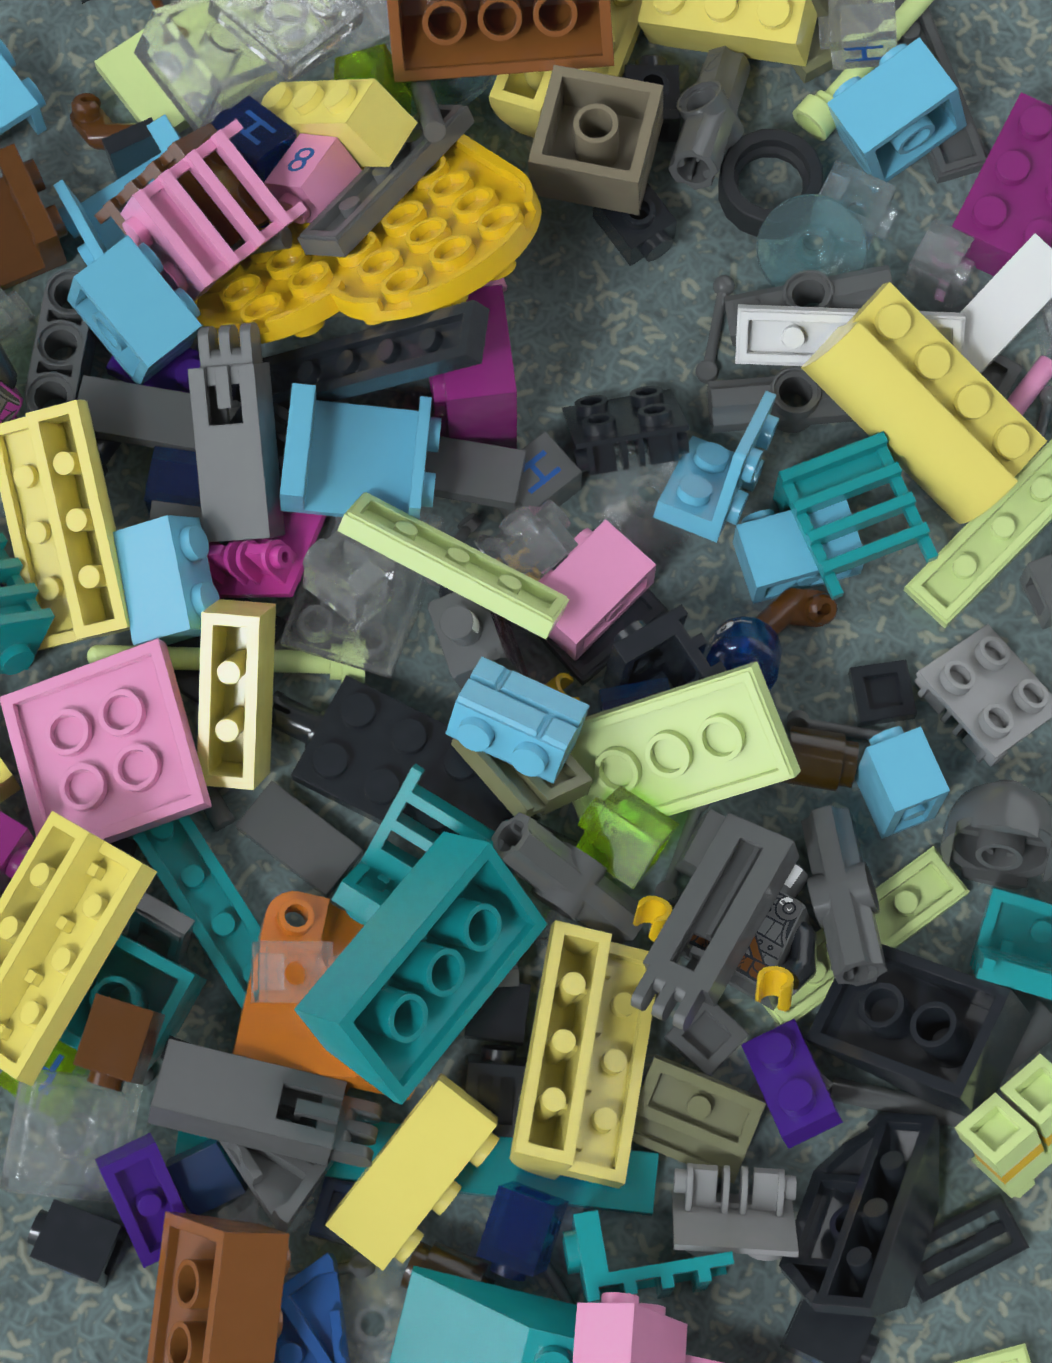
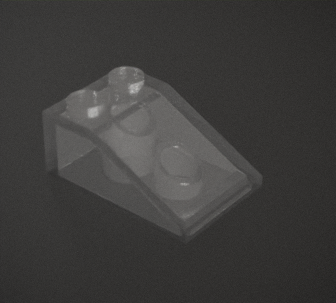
(204, 63)

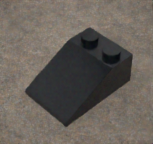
(924, 1030)

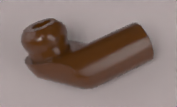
(92, 121)
(799, 608)

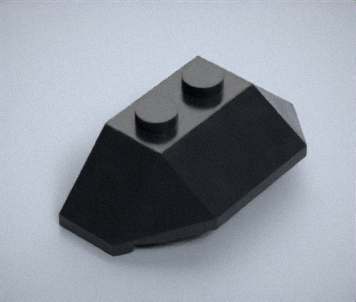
(868, 1218)

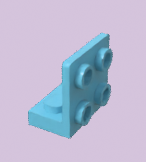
(710, 479)

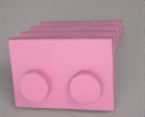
(183, 236)

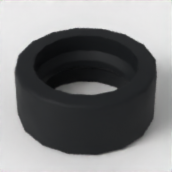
(764, 144)

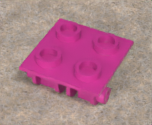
(264, 565)

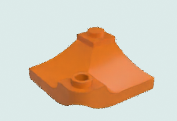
(275, 1030)

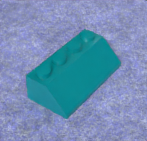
(422, 965)

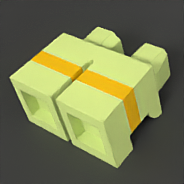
(1014, 1133)

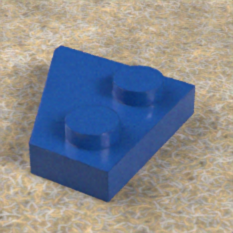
(313, 1316)

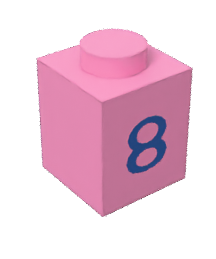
(312, 172)

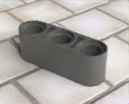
(57, 330)

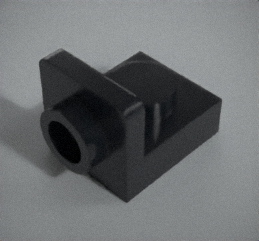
(497, 1083)

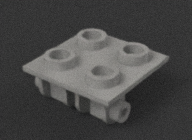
(986, 693)
(739, 1222)

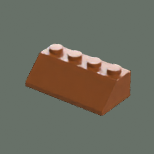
(496, 37)
(218, 1291)

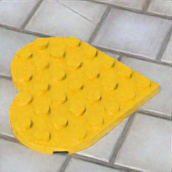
(426, 254)

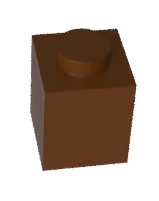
(118, 1042)

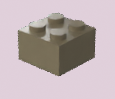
(596, 139)

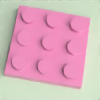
(107, 745)

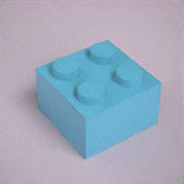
(897, 111)
(135, 309)

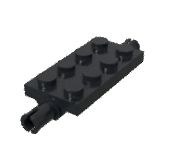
(367, 747)

